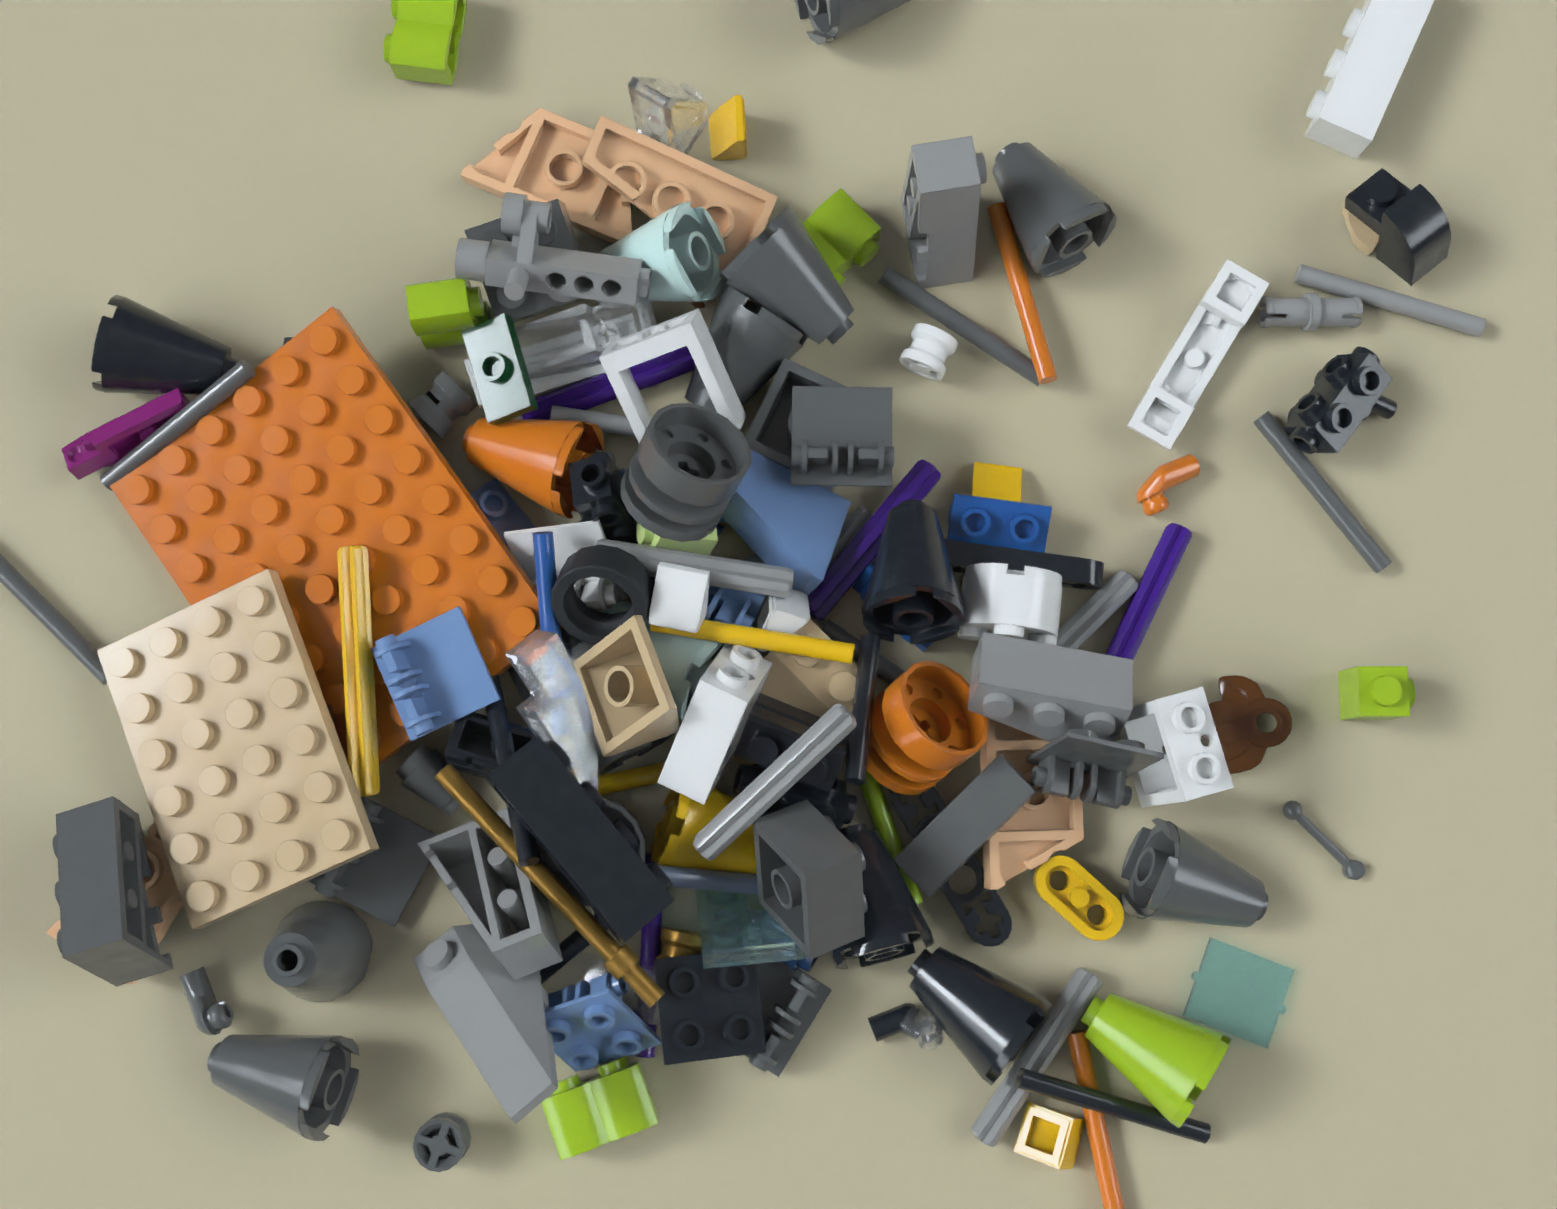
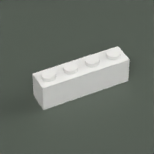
(1365, 73)

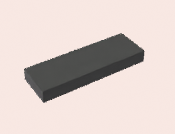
(965, 825)

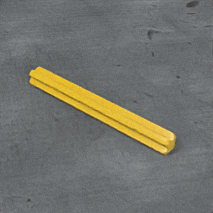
(358, 668)

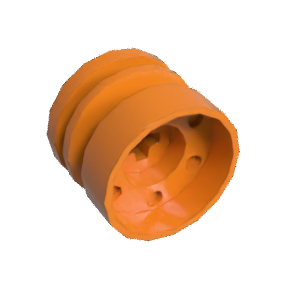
(923, 728)

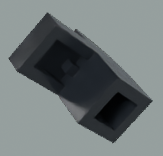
(1408, 222)

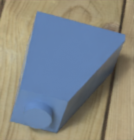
(787, 521)

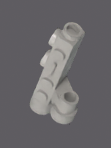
(548, 270)

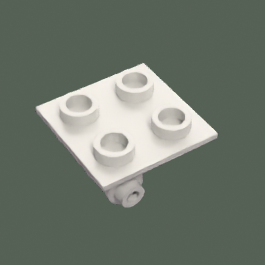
(567, 540)

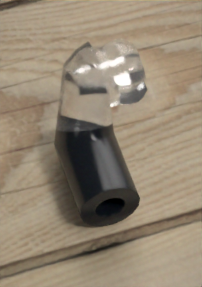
(911, 1021)

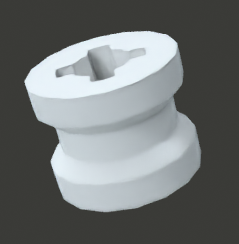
(928, 351)

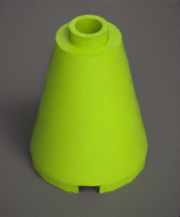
(1156, 1052)

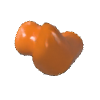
(1162, 479)

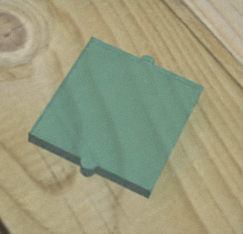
(1238, 992)

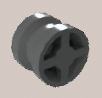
(436, 1152)

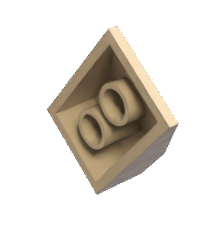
(809, 682)

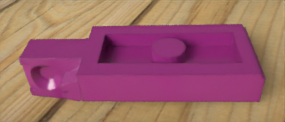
(116, 438)

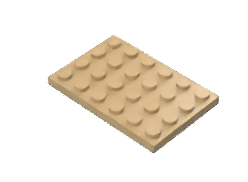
(236, 750)

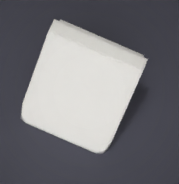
(679, 597)
(784, 613)

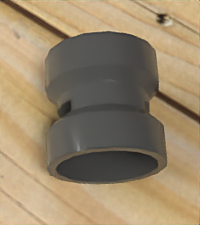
(442, 404)

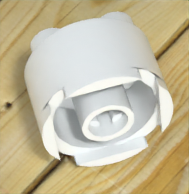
(1010, 603)

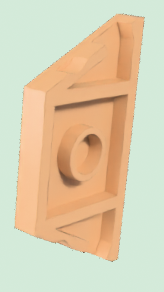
(546, 165)
(1039, 827)

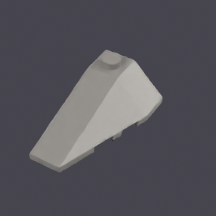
(493, 1017)

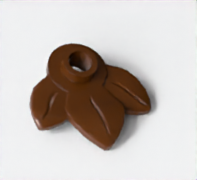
(1236, 722)

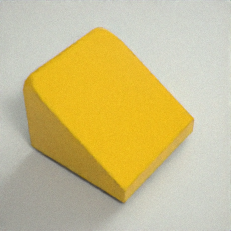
(728, 130)
(996, 481)
(1049, 1136)

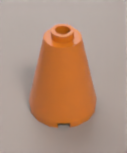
(533, 456)

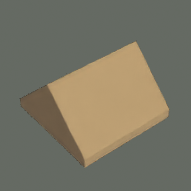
(627, 689)

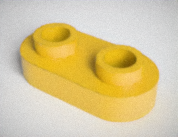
(1077, 897)

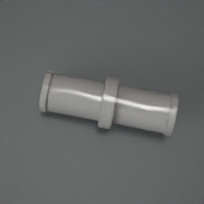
(1310, 312)

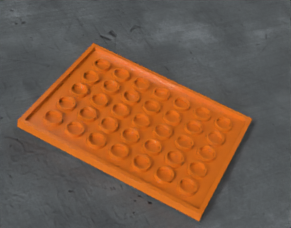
(322, 461)

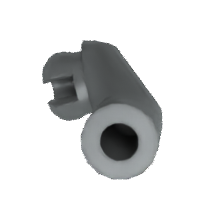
(207, 1012)

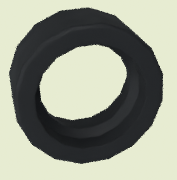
(604, 563)

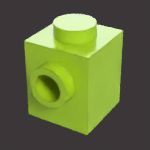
(1375, 693)

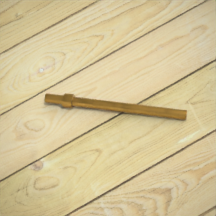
(619, 960)

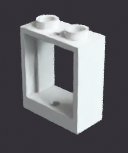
(658, 340)
(714, 721)
(1188, 766)

